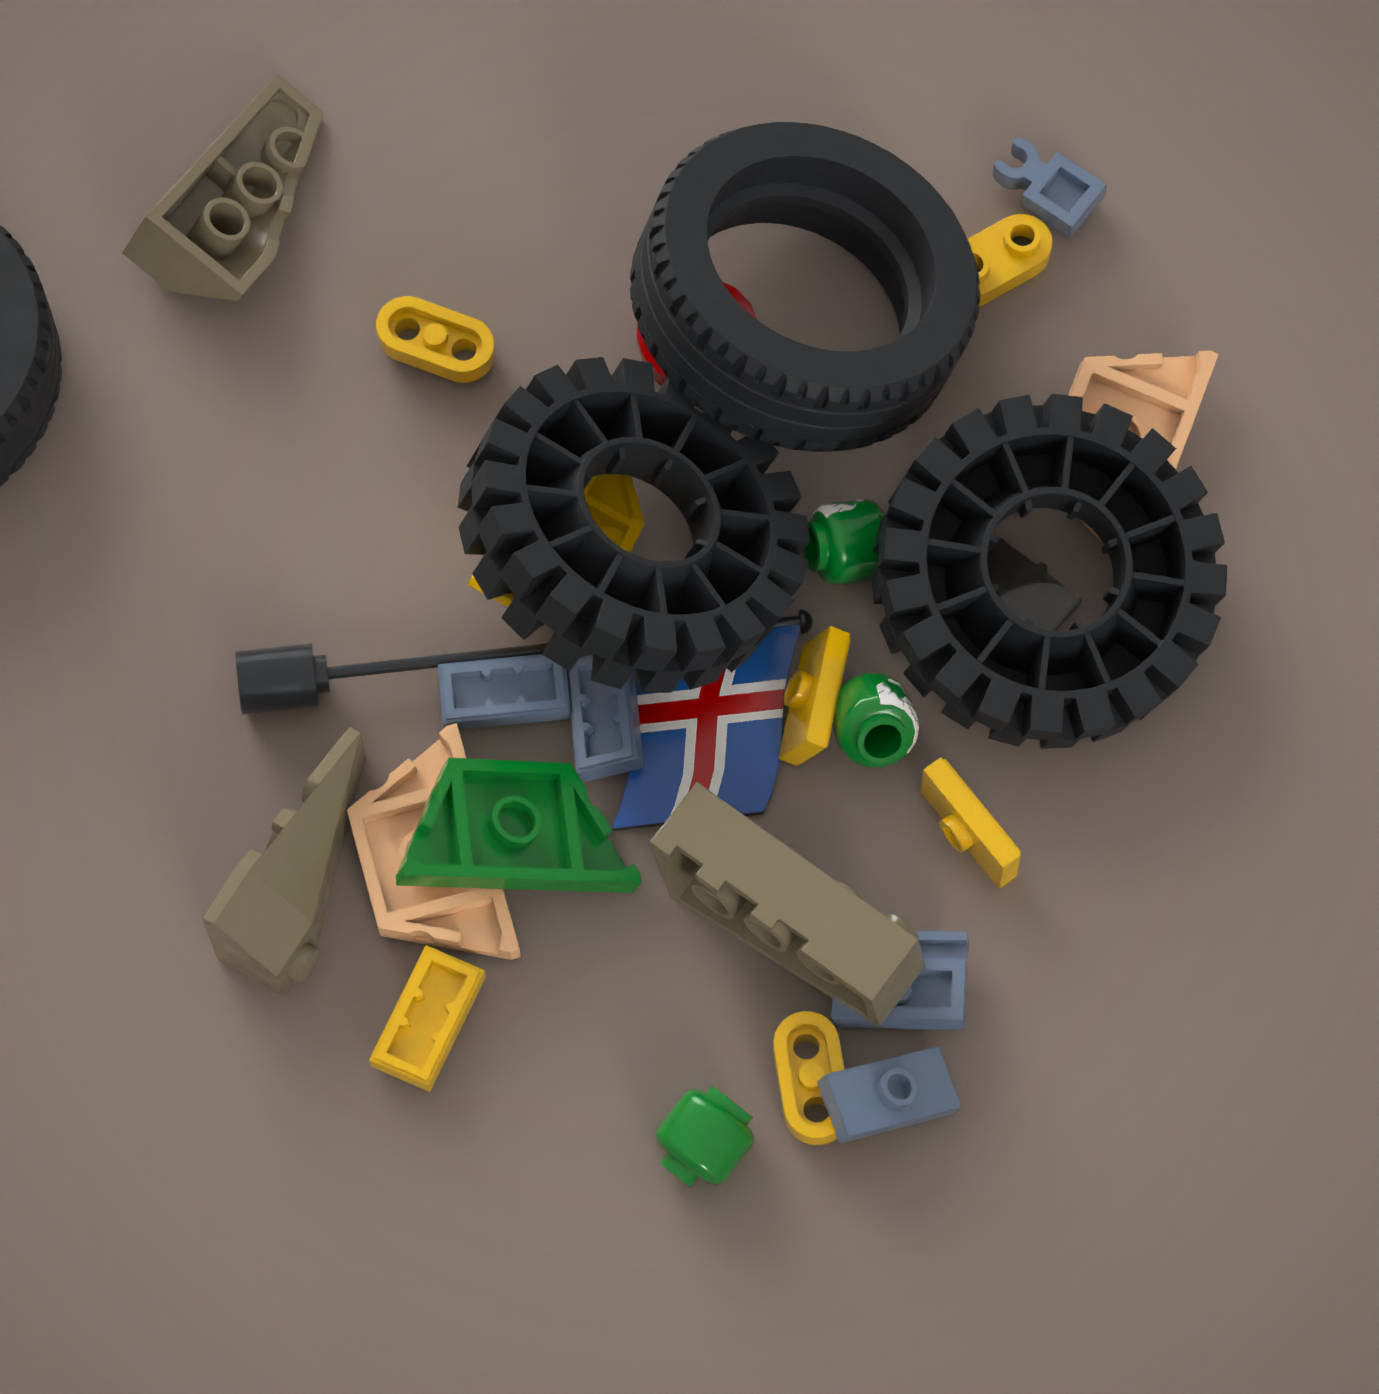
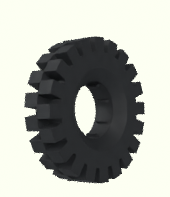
(597, 597)
(986, 657)

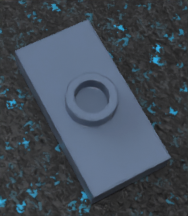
(503, 692)
(603, 724)
(889, 1094)

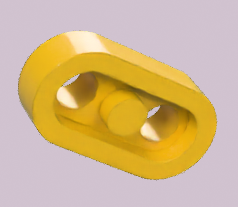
(1006, 263)
(439, 339)
(799, 1076)

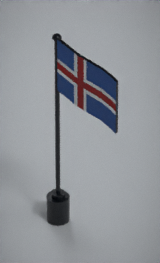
(708, 735)

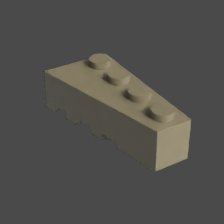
(785, 906)

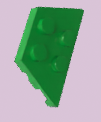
(513, 830)

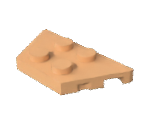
(1152, 388)
(435, 916)

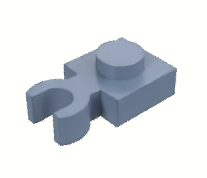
(1055, 191)

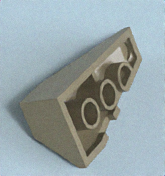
(229, 208)
(278, 900)

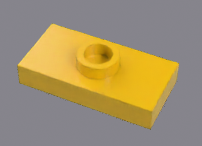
(814, 696)
(969, 823)
(427, 1018)

